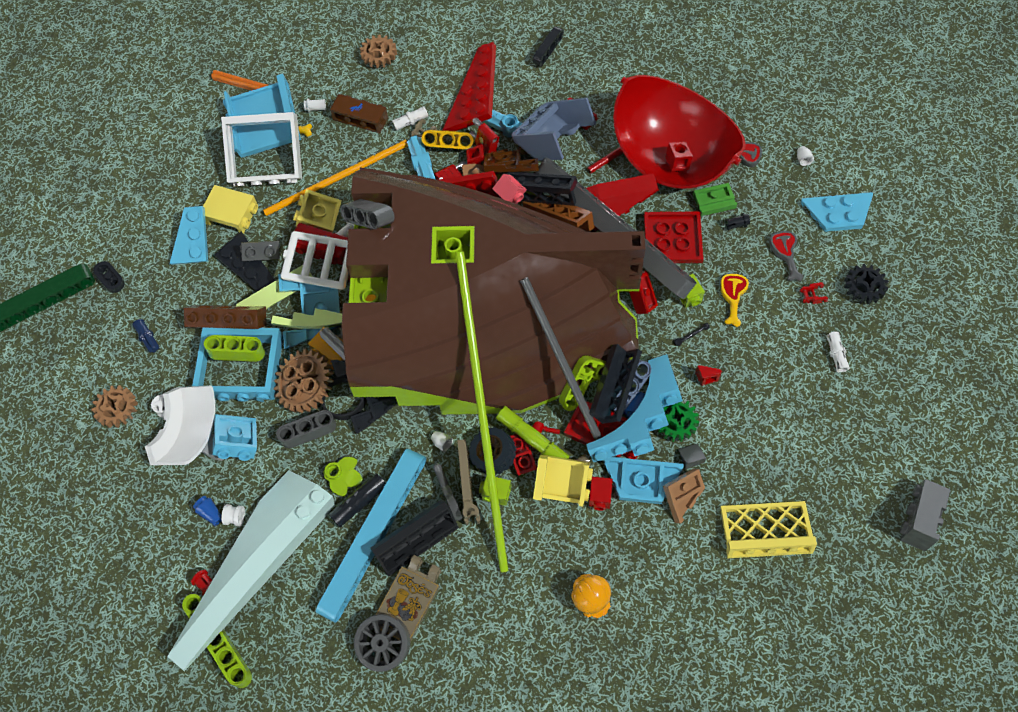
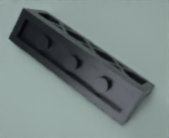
(549, 184)
(611, 384)

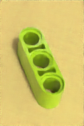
(227, 343)

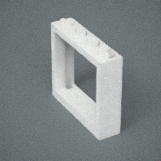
(228, 122)

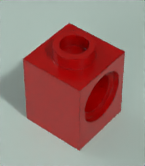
(678, 156)
(600, 493)

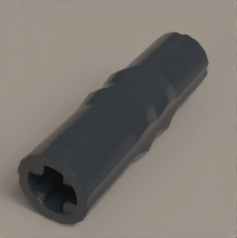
(355, 502)

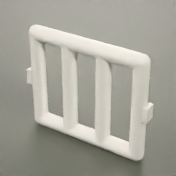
(304, 277)

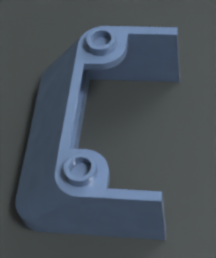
(552, 119)

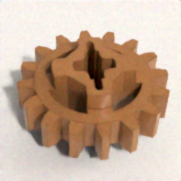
(376, 51)
(105, 411)

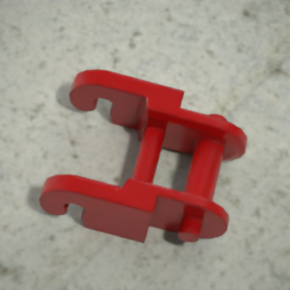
(815, 299)

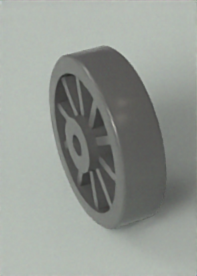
(381, 642)

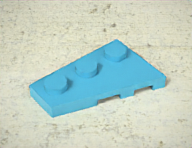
(191, 238)

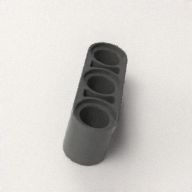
(367, 213)
(296, 429)

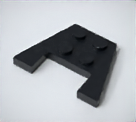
(377, 405)

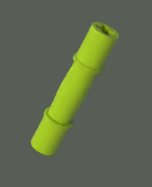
(529, 434)

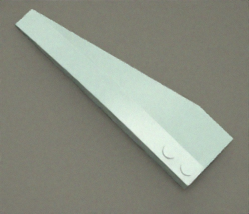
(267, 540)

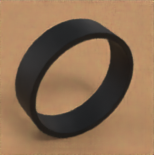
(347, 416)

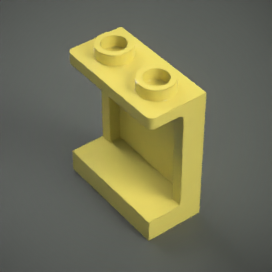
(230, 208)
(562, 479)

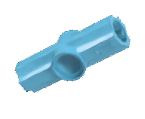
(504, 123)
(420, 158)

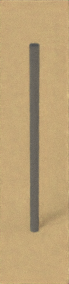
(560, 358)

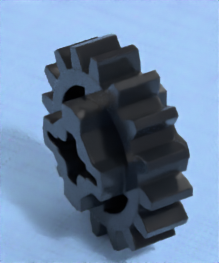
(865, 284)

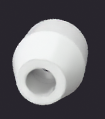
(805, 153)
(441, 440)

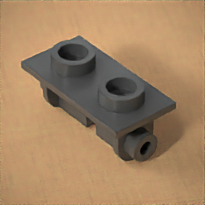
(260, 250)

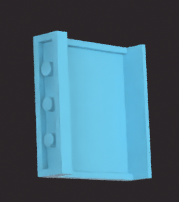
(264, 100)

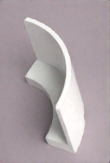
(187, 426)

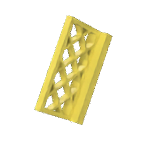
(773, 545)

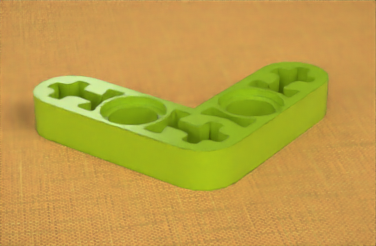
(586, 375)

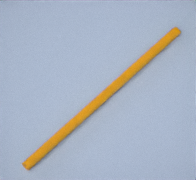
(330, 180)

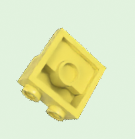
(317, 210)

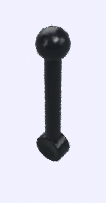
(678, 342)

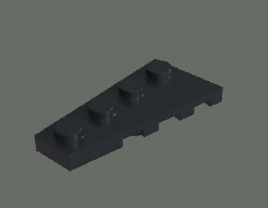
(251, 272)

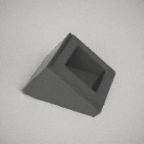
(692, 456)

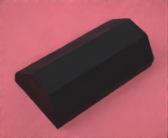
(415, 537)

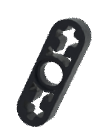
(548, 46)

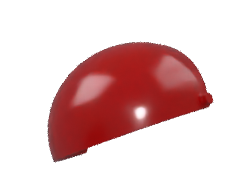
(661, 112)

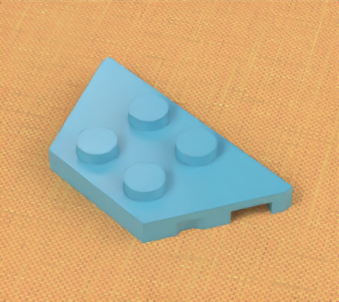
(839, 211)
(641, 479)

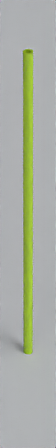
(481, 408)

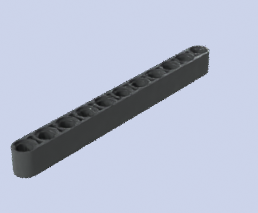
(607, 221)

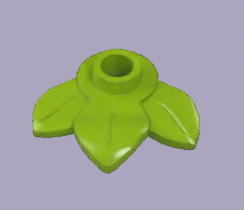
(345, 477)

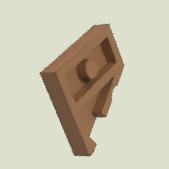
(683, 492)

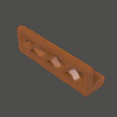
(569, 214)

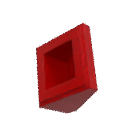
(475, 155)
(707, 374)

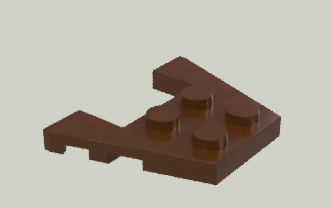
(509, 161)

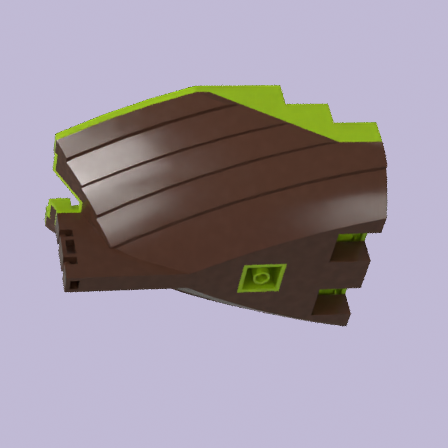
(415, 330)

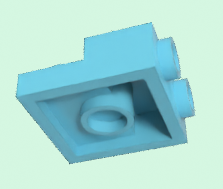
(234, 437)

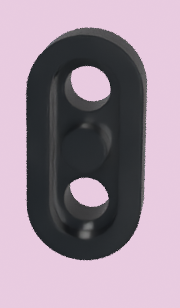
(110, 277)

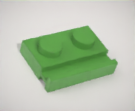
(715, 199)

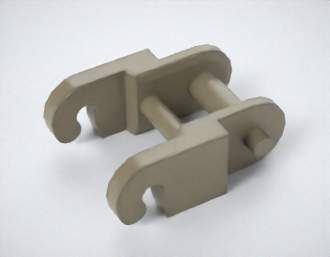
(418, 127)

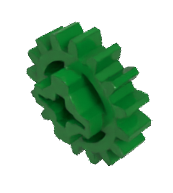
(683, 414)

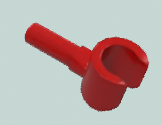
(541, 427)

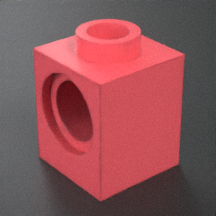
(509, 189)

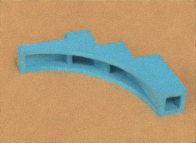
(649, 416)

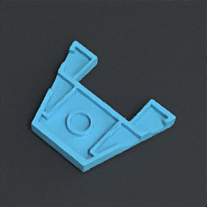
(311, 298)

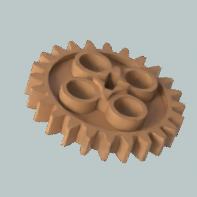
(297, 381)

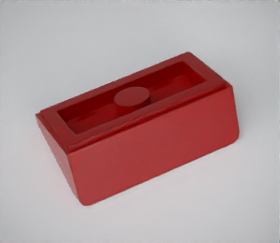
(644, 299)

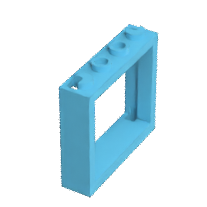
(243, 393)

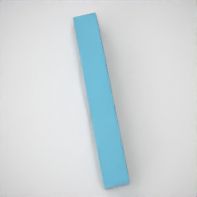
(372, 531)

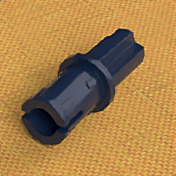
(145, 335)

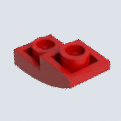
(524, 459)

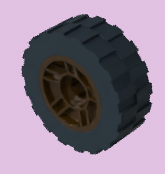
(503, 454)

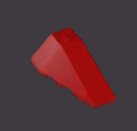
(624, 193)

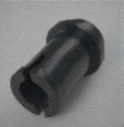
(738, 221)

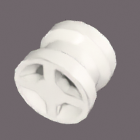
(158, 405)
(233, 515)

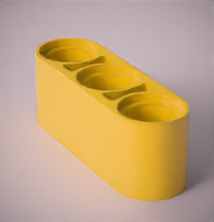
(439, 134)

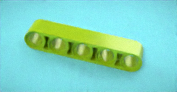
(224, 648)

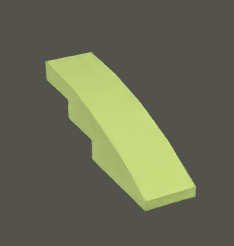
(270, 294)
(320, 319)

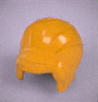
(591, 595)

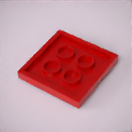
(675, 235)

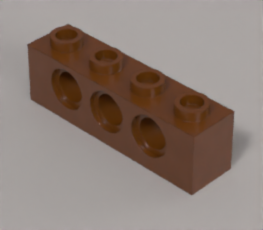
(225, 316)

